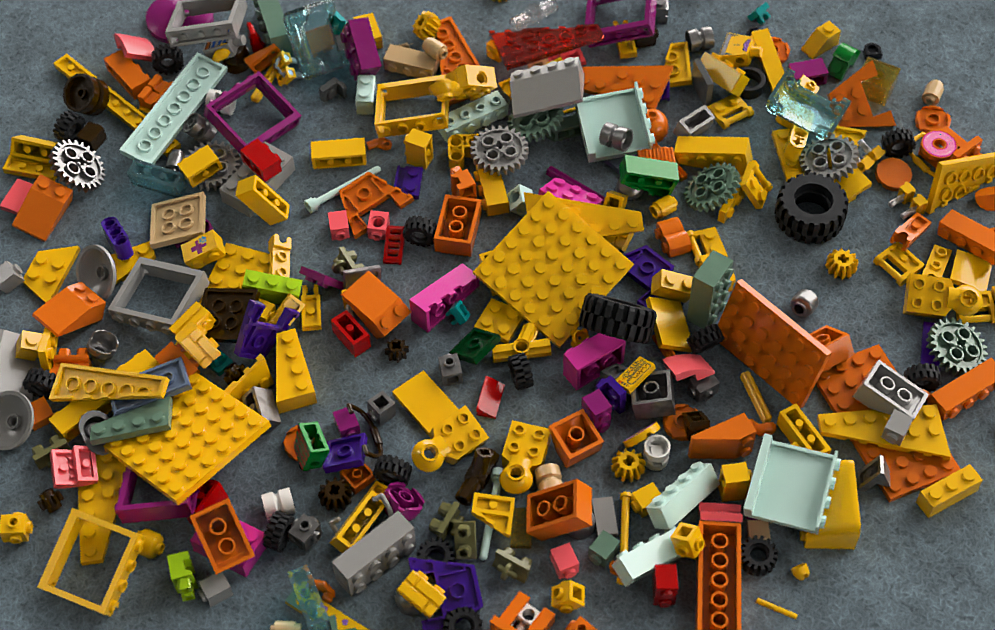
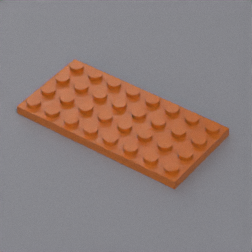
(907, 470)

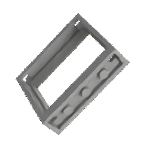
(208, 31)
(145, 266)

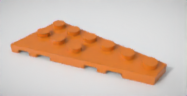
(458, 49)
(617, 78)

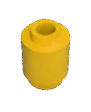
(663, 206)

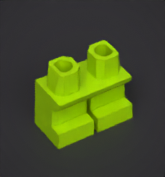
(182, 573)

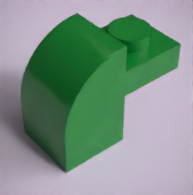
(842, 58)

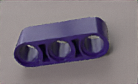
(117, 238)

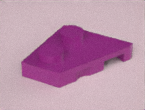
(323, 280)

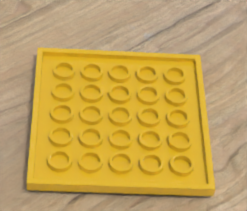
(551, 266)
(203, 438)

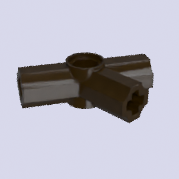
(477, 475)

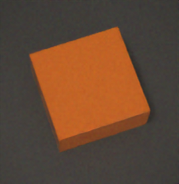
(42, 413)
(358, 477)

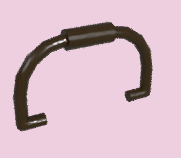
(373, 430)

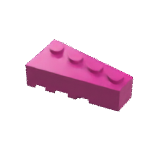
(433, 302)

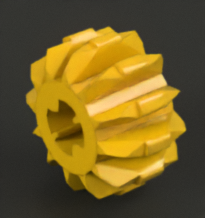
(426, 25)
(841, 263)
(620, 467)

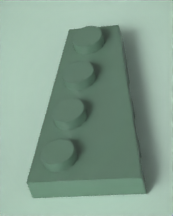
(137, 422)

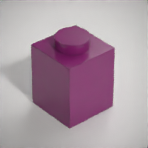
(346, 423)

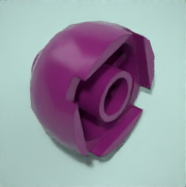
(405, 501)

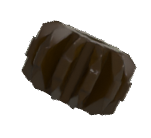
(330, 500)

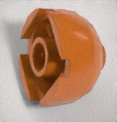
(659, 124)

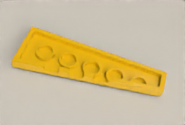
(96, 384)

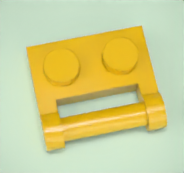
(729, 106)
(755, 192)
(709, 240)
(903, 260)
(987, 305)

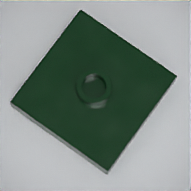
(476, 345)

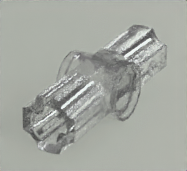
(533, 14)

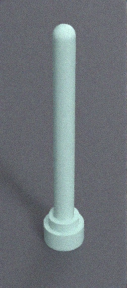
(313, 204)
(495, 474)

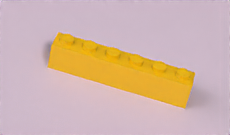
(67, 419)

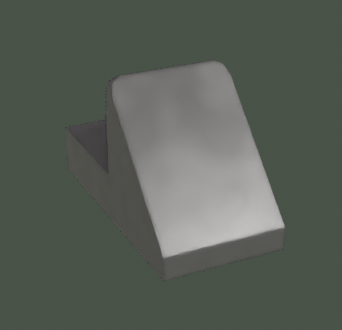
(874, 473)

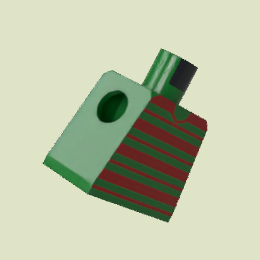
(310, 446)

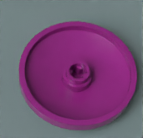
(160, 13)

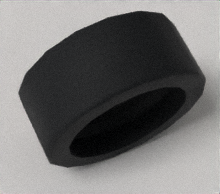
(758, 76)

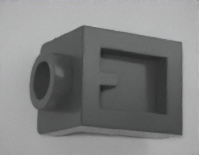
(331, 88)
(614, 370)

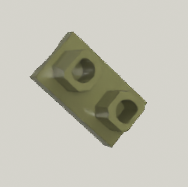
(345, 261)
(42, 456)
(451, 513)
(465, 540)
(511, 566)

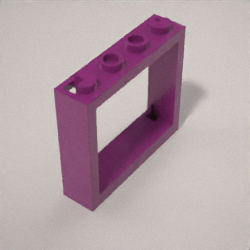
(626, 31)
(291, 115)
(149, 511)

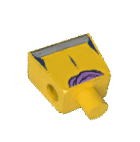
(739, 50)

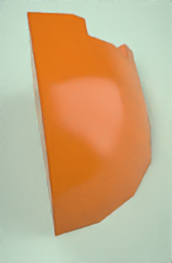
(986, 198)

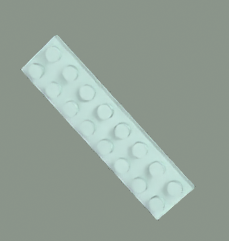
(172, 109)

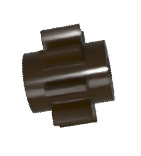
(396, 350)
(233, 372)
(50, 500)

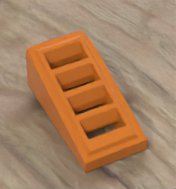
(260, 60)

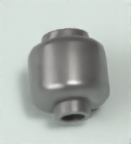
(804, 303)

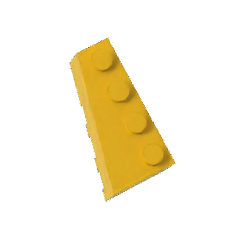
(703, 151)
(293, 379)

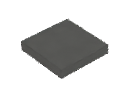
(702, 82)

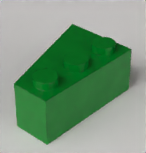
(649, 174)

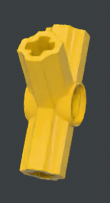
(525, 341)

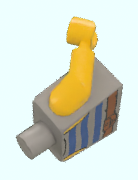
(224, 48)

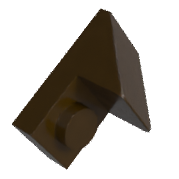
(695, 422)

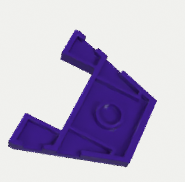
(645, 266)
(258, 336)
(456, 580)

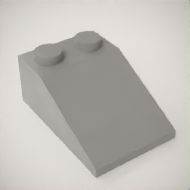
(888, 390)

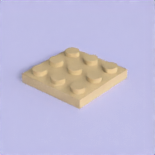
(177, 220)

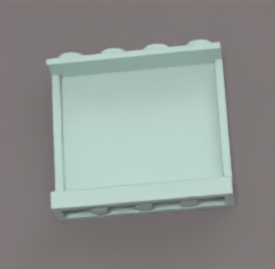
(620, 108)
(791, 485)

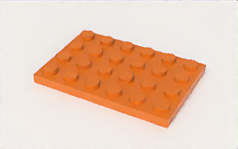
(772, 344)

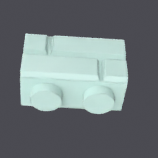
(366, 95)

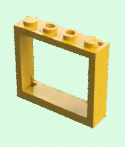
(404, 90)
(63, 548)

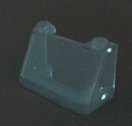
(314, 39)
(806, 107)

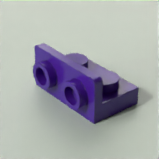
(613, 393)

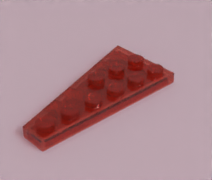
(539, 43)

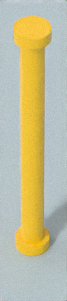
(624, 534)

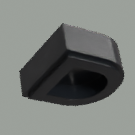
(872, 50)

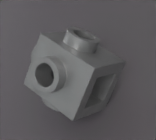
(305, 532)

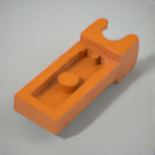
(910, 230)

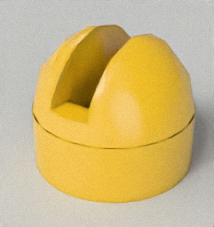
(801, 571)

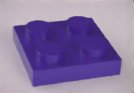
(345, 453)

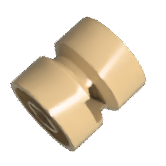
(547, 476)

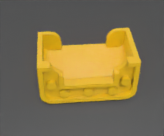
(843, 516)

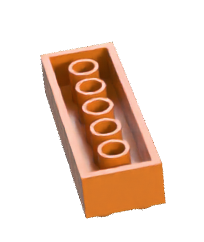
(719, 577)

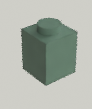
(603, 549)

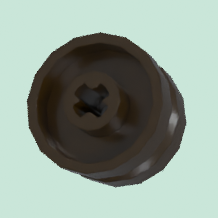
(86, 94)

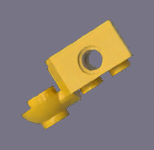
(465, 83)
(937, 296)
(450, 441)
(522, 454)

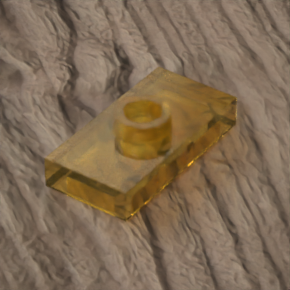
(519, 537)

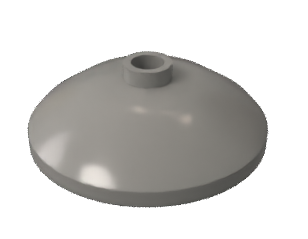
(97, 270)
(13, 408)

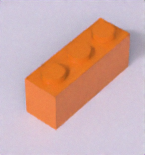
(127, 73)

